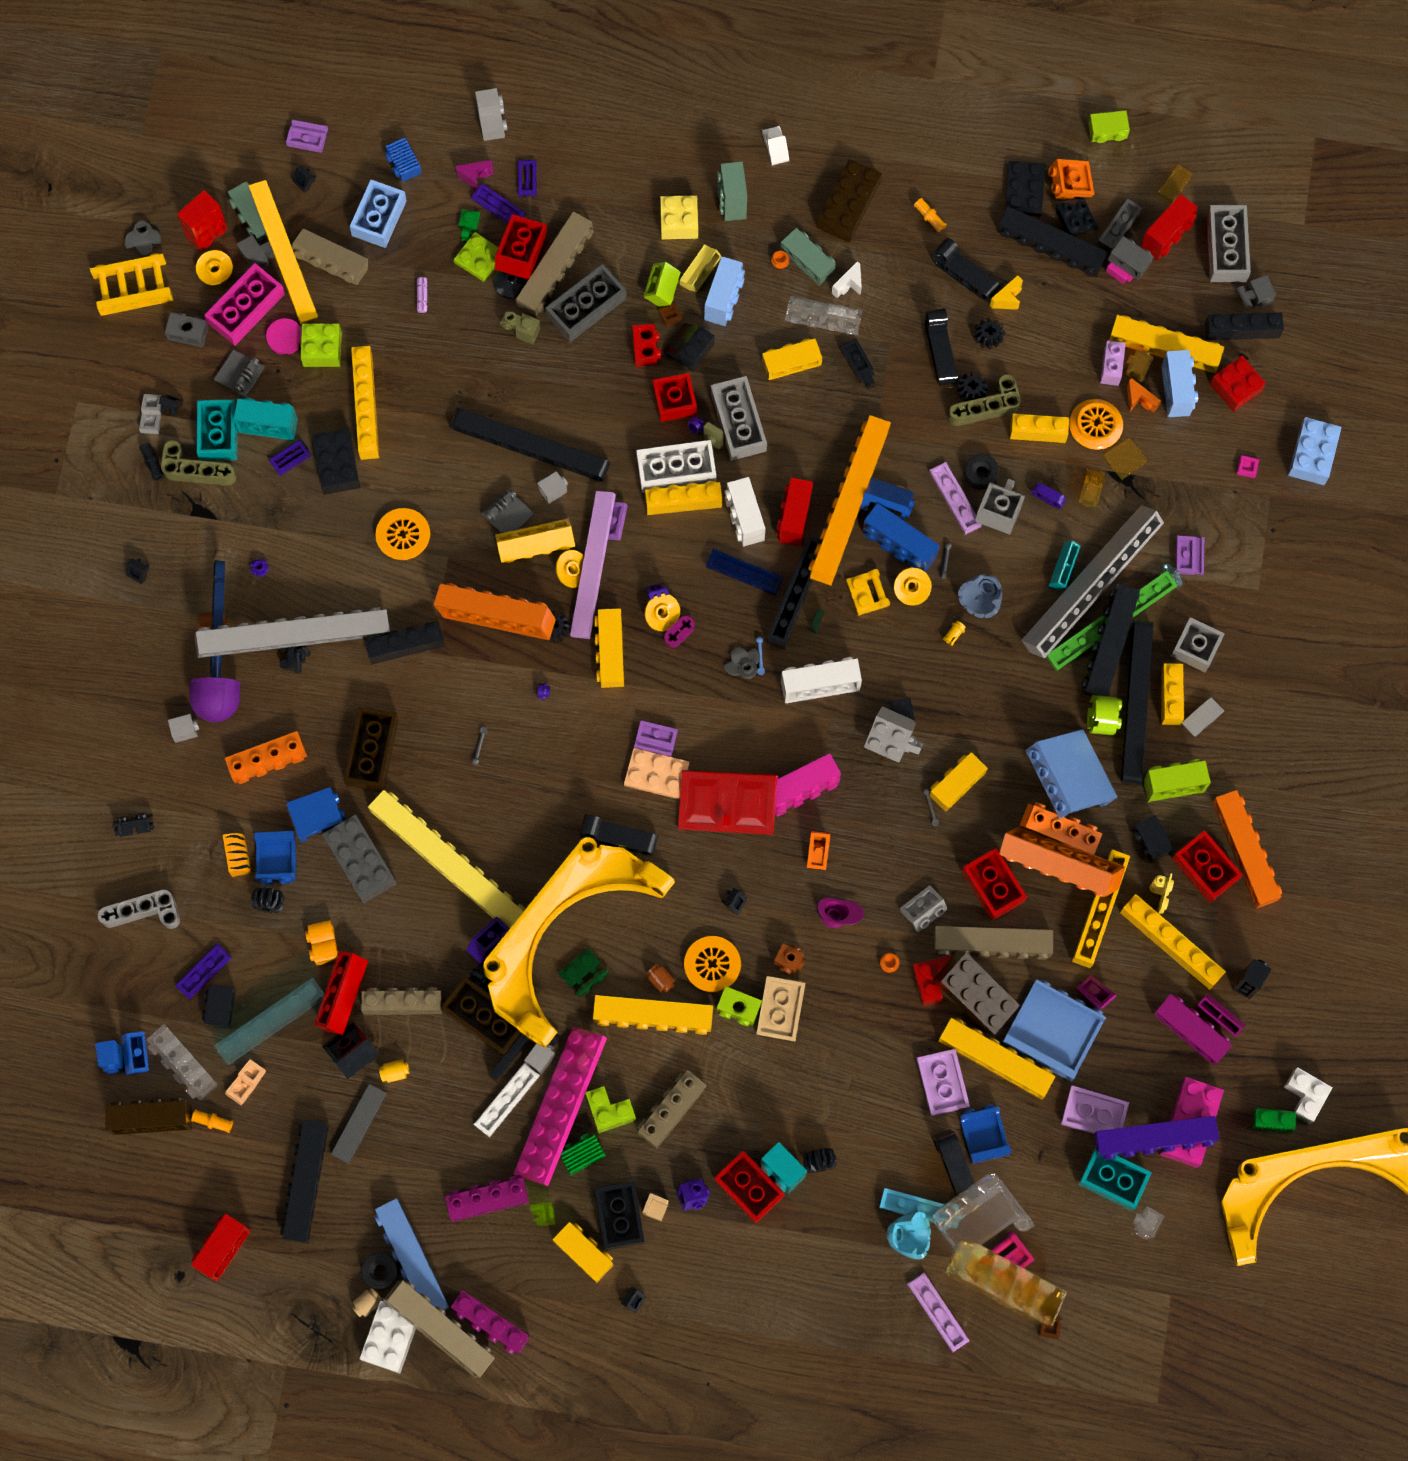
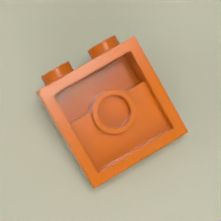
(1071, 179)

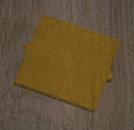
(1125, 458)

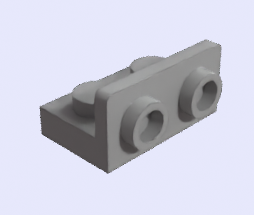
(924, 908)

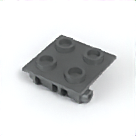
(239, 373)
(507, 512)

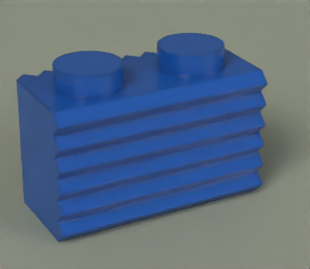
(403, 159)
(135, 1053)
(110, 1057)

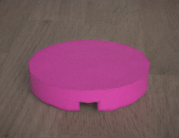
(284, 336)

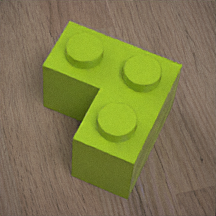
(607, 1115)

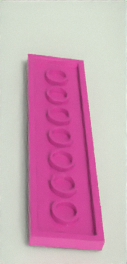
(560, 1106)

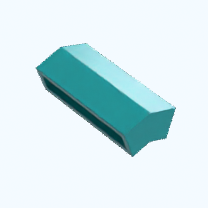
(1062, 563)

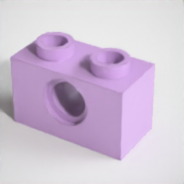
(1112, 363)

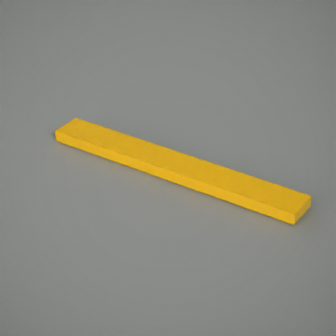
(283, 251)

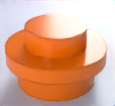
(780, 259)
(889, 962)

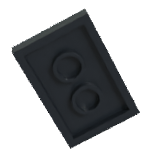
(1025, 187)

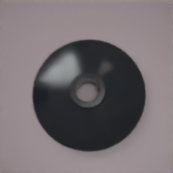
(508, 288)

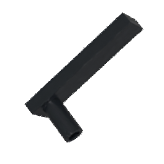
(511, 1055)

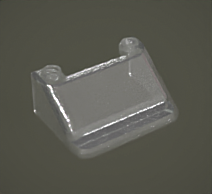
(980, 1213)

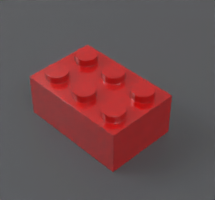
(202, 221)
(1170, 227)
(520, 246)
(794, 511)
(1207, 866)
(994, 884)
(749, 1187)
(220, 1247)

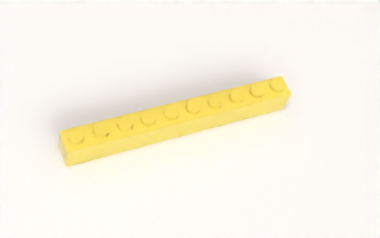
(445, 859)

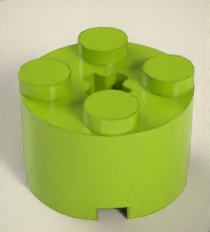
(1104, 715)

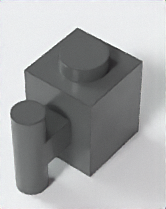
(1259, 291)

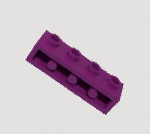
(1192, 1029)
(487, 1199)
(487, 1320)

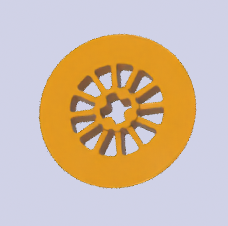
(1087, 439)
(393, 517)
(729, 951)

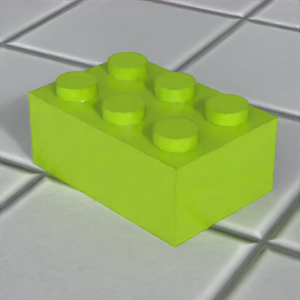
(1176, 780)

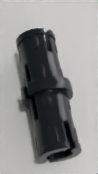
(151, 461)

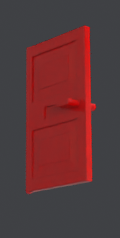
(727, 802)

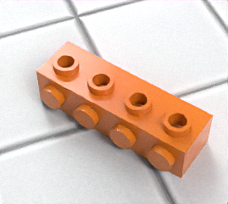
(266, 757)
(1063, 830)

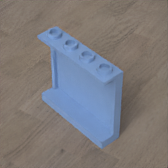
(1071, 773)
(1054, 1029)

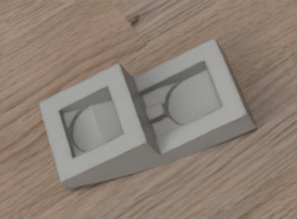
(151, 414)
(1203, 717)

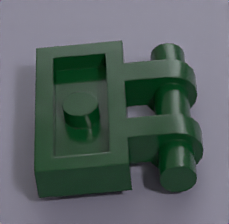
(580, 968)

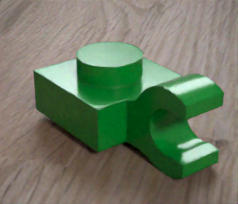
(468, 222)

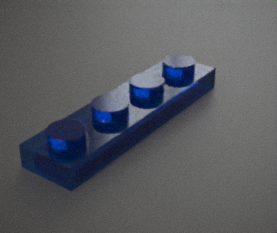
(744, 572)

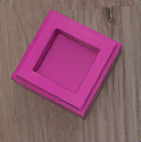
(1247, 466)

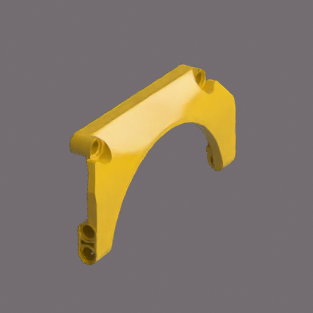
(577, 878)
(1251, 1195)

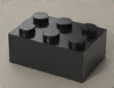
(336, 461)
(619, 1216)

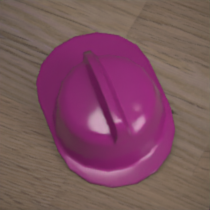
(839, 912)

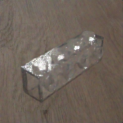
(823, 315)
(182, 1062)

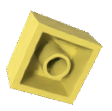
(679, 217)

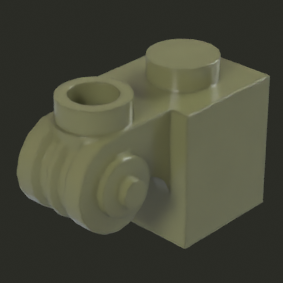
(526, 327)

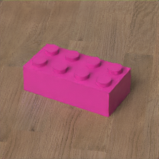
(244, 304)
(806, 783)
(1193, 1101)

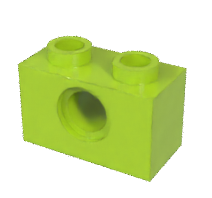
(730, 998)

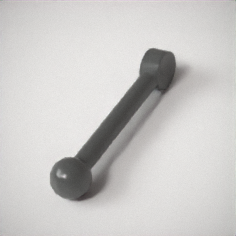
(948, 546)
(483, 730)
(935, 822)

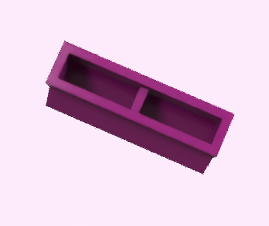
(1223, 1011)

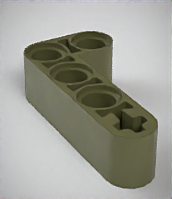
(982, 404)
(200, 467)

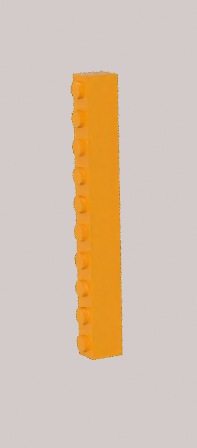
(849, 501)

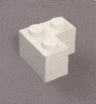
(1312, 1094)

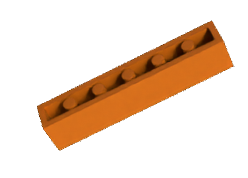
(1246, 849)

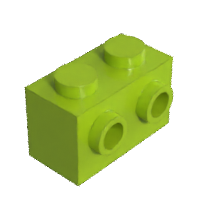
(1108, 126)
(662, 284)

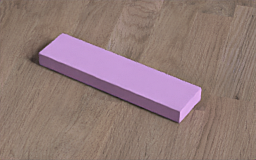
(955, 497)
(938, 1312)

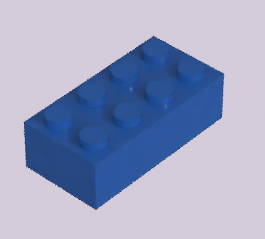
(900, 538)

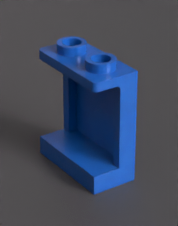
(888, 496)
(315, 813)
(275, 857)
(984, 1134)

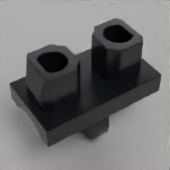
(295, 658)

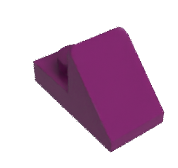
(469, 172)
(1096, 992)

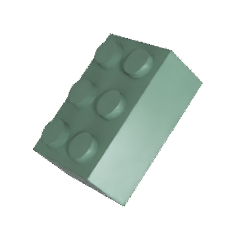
(732, 191)

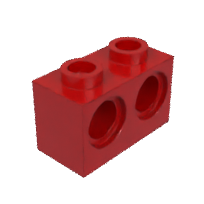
(646, 345)

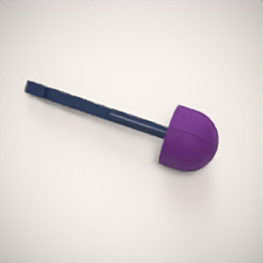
(215, 697)

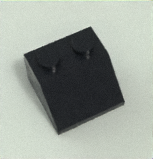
(690, 345)
(350, 1050)

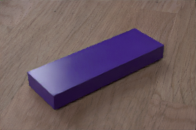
(496, 204)
(203, 971)

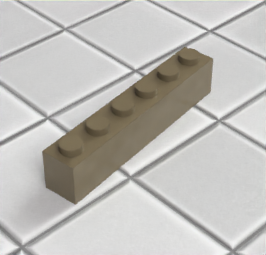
(554, 264)
(994, 941)
(439, 1329)

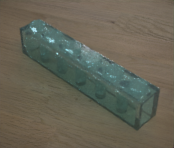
(270, 1021)

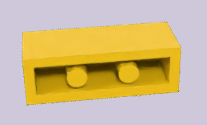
(791, 358)
(1039, 428)
(1172, 694)
(957, 781)
(583, 1251)

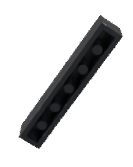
(1052, 242)
(794, 597)
(1110, 640)
(305, 1181)

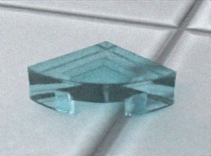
(1174, 574)

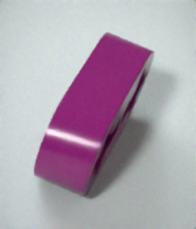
(676, 628)

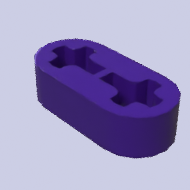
(1048, 495)

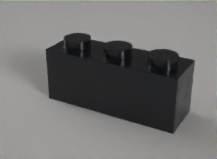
(1252, 978)

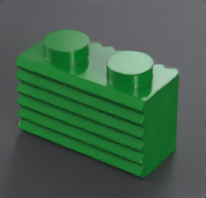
(1273, 1120)
(582, 1154)

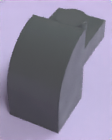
(254, 253)

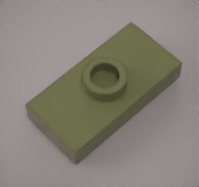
(714, 434)

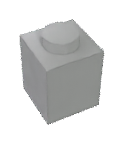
(553, 487)
(183, 728)
(540, 1058)

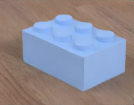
(378, 213)
(724, 291)
(1179, 383)
(1314, 451)

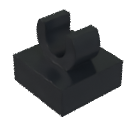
(303, 178)
(170, 402)
(137, 570)
(734, 901)
(633, 1299)

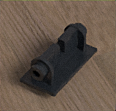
(126, 825)

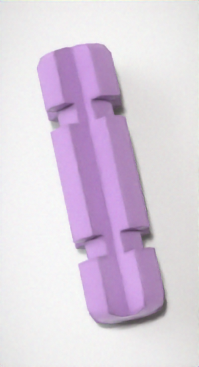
(422, 295)

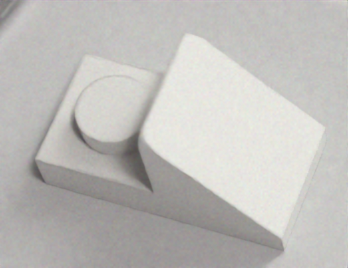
(776, 145)
(851, 279)

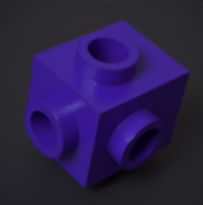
(693, 1194)

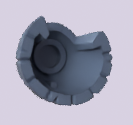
(981, 595)

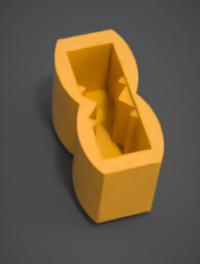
(323, 942)

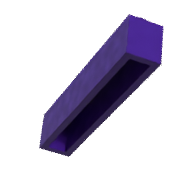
(1156, 1137)

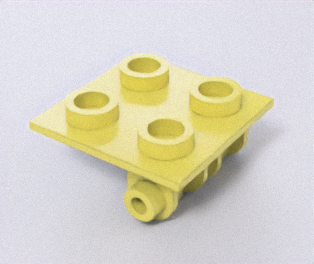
(1162, 886)

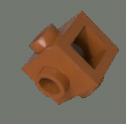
(787, 952)

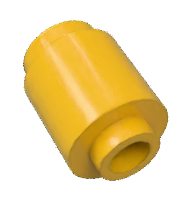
(394, 1071)

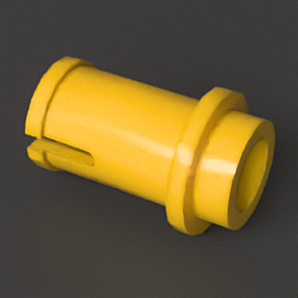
(954, 633)

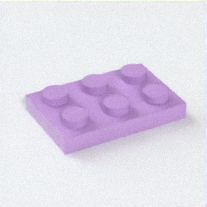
(943, 1082)
(1093, 1111)

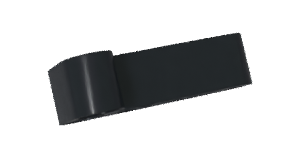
(963, 271)
(940, 347)
(618, 836)
(954, 1160)

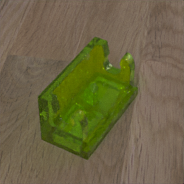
(545, 1214)

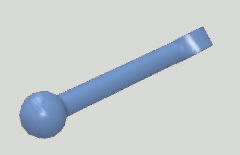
(761, 670)

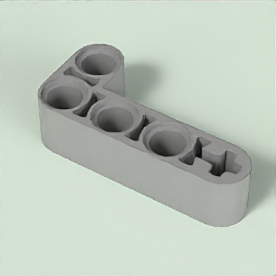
(137, 912)

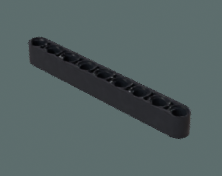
(529, 444)
(1137, 702)

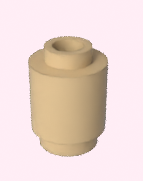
(366, 1302)

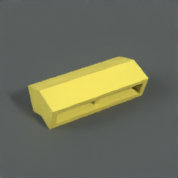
(700, 268)

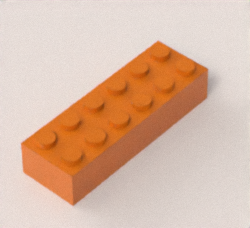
(494, 611)
(1062, 861)

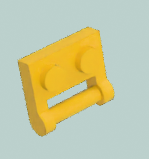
(862, 595)

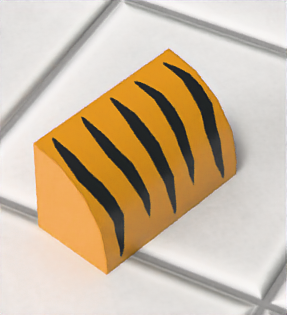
(236, 854)

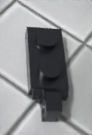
(858, 362)

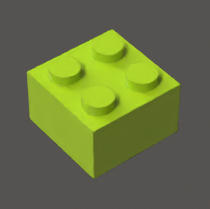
(321, 345)

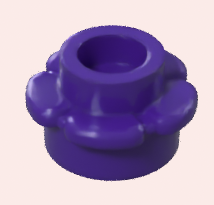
(696, 425)
(259, 572)
(543, 691)

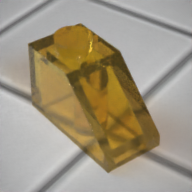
(1091, 488)

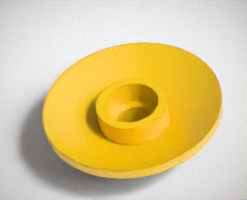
(210, 261)
(573, 560)
(920, 591)
(669, 615)

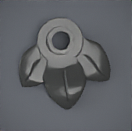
(142, 241)
(740, 661)

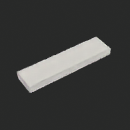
(506, 1100)

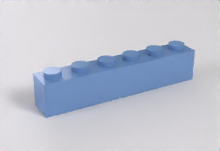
(409, 1252)

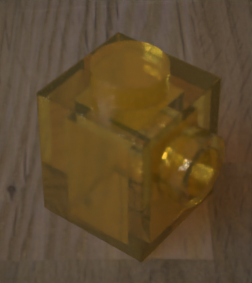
(1139, 364)

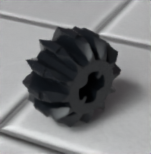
(982, 335)
(978, 385)
(562, 626)
(267, 900)
(819, 1160)

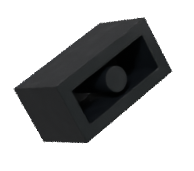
(1152, 839)
(219, 1007)

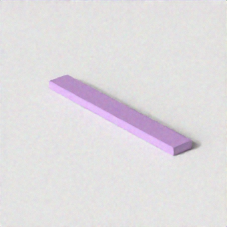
(592, 565)

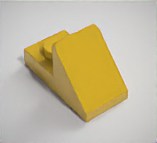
(1006, 297)

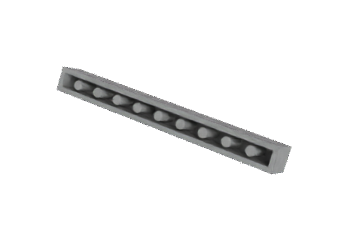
(1092, 581)
(291, 633)

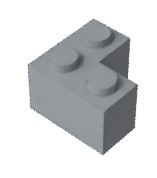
(490, 110)

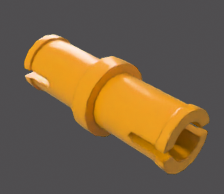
(930, 215)
(212, 1121)

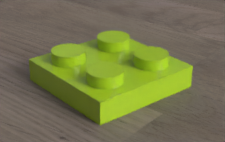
(477, 256)

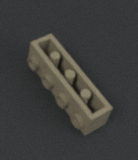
(330, 257)
(401, 1002)
(672, 1109)

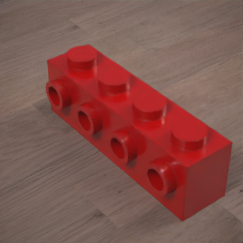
(342, 991)

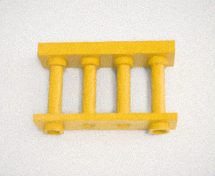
(134, 301)

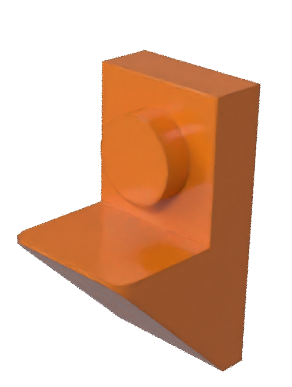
(1138, 393)
(818, 850)

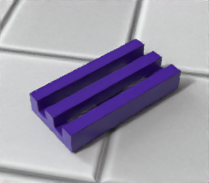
(527, 192)
(298, 460)
(657, 592)

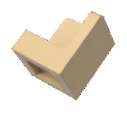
(655, 1207)

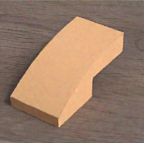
(245, 1082)

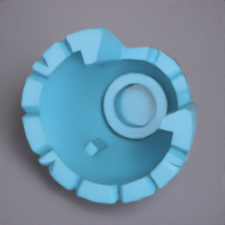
(910, 1235)

